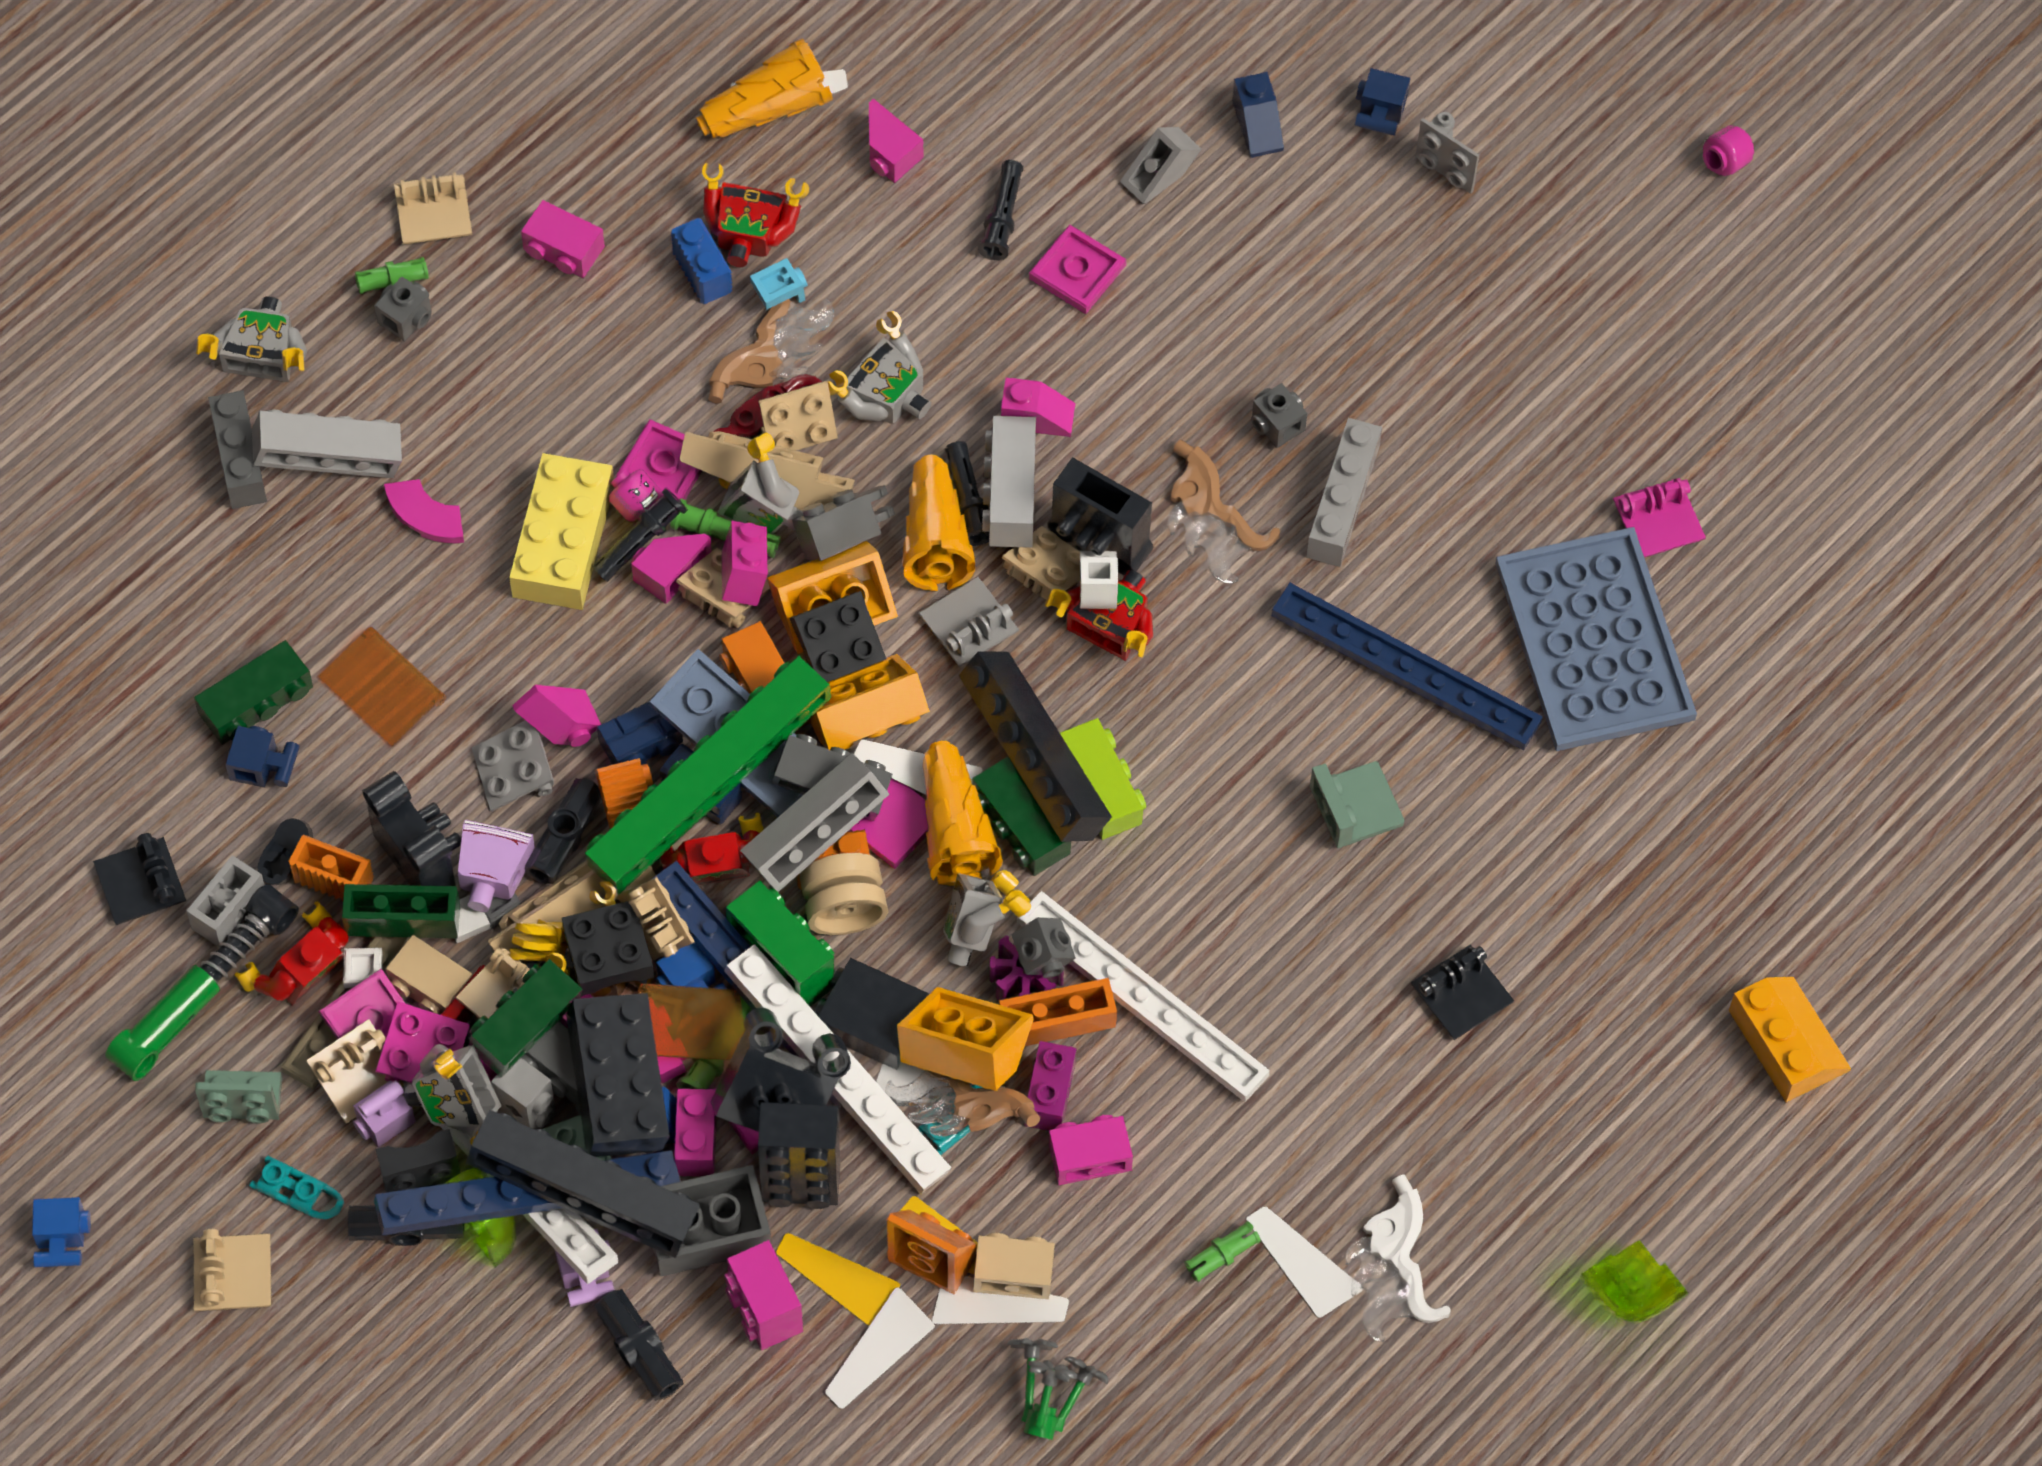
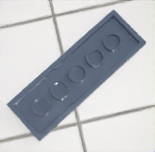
(698, 702)

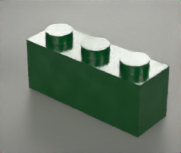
(254, 692)
(1019, 817)
(401, 911)
(523, 1017)

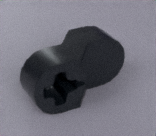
(273, 863)

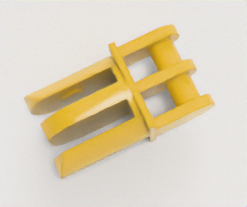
(538, 940)

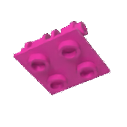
(1661, 516)
(412, 1036)

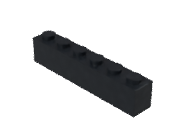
(1035, 746)
(582, 1183)

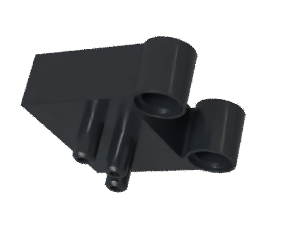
(1101, 513)
(410, 835)
(768, 1075)

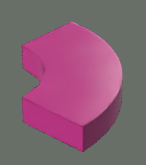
(424, 514)

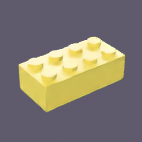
(562, 531)

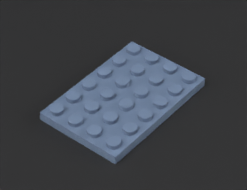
(1595, 639)

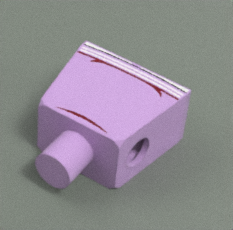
(492, 862)

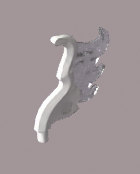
(1386, 1268)

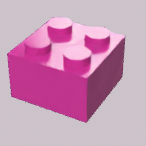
(764, 1296)

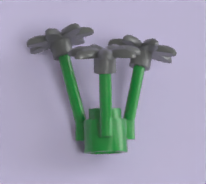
(1042, 1419)

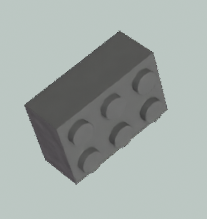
(726, 1223)

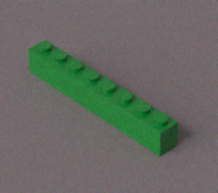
(707, 774)

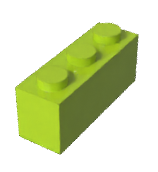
(1109, 775)

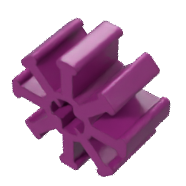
(1010, 974)

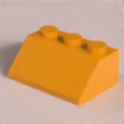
(831, 579)
(870, 703)
(1787, 1036)
(964, 1038)

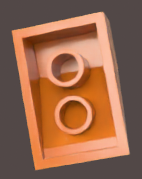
(929, 1249)

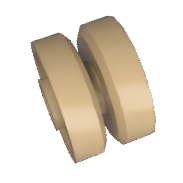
(843, 894)

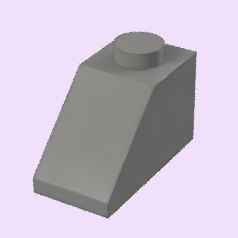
(1160, 163)

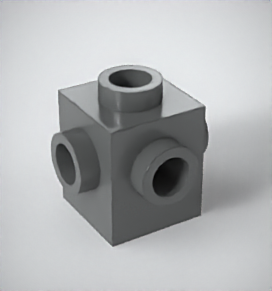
(403, 308)
(1278, 414)
(1043, 947)

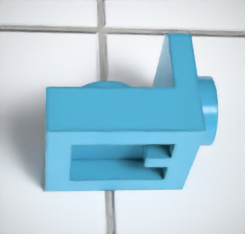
(779, 283)

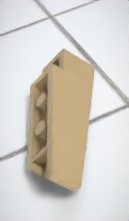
(727, 457)
(558, 900)

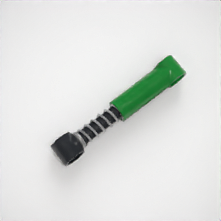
(138, 1048)

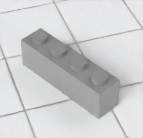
(326, 444)
(1011, 481)
(1344, 492)
(815, 822)

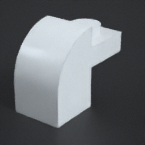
(1098, 580)

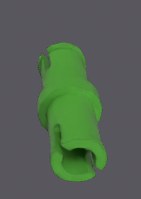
(390, 274)
(1222, 1251)

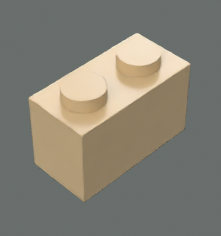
(426, 976)
(1014, 1266)

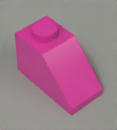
(891, 143)
(1035, 399)
(666, 560)
(559, 714)

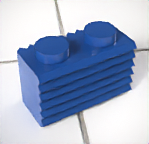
(701, 261)

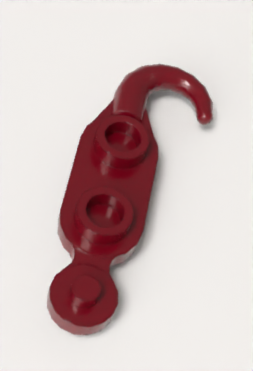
(747, 419)

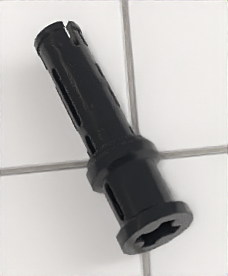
(999, 222)
(969, 498)
(651, 523)

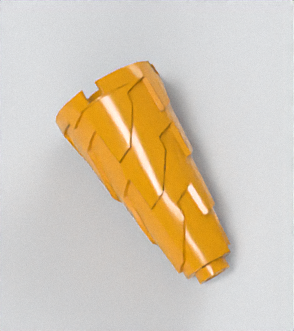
(778, 88)
(936, 532)
(958, 829)

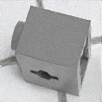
(224, 901)
(525, 1095)

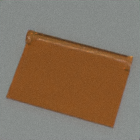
(382, 686)
(695, 1021)

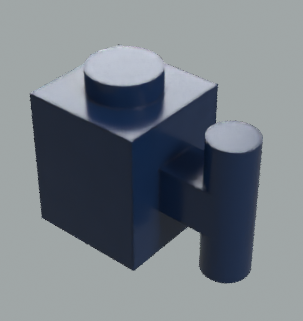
(1382, 101)
(255, 755)

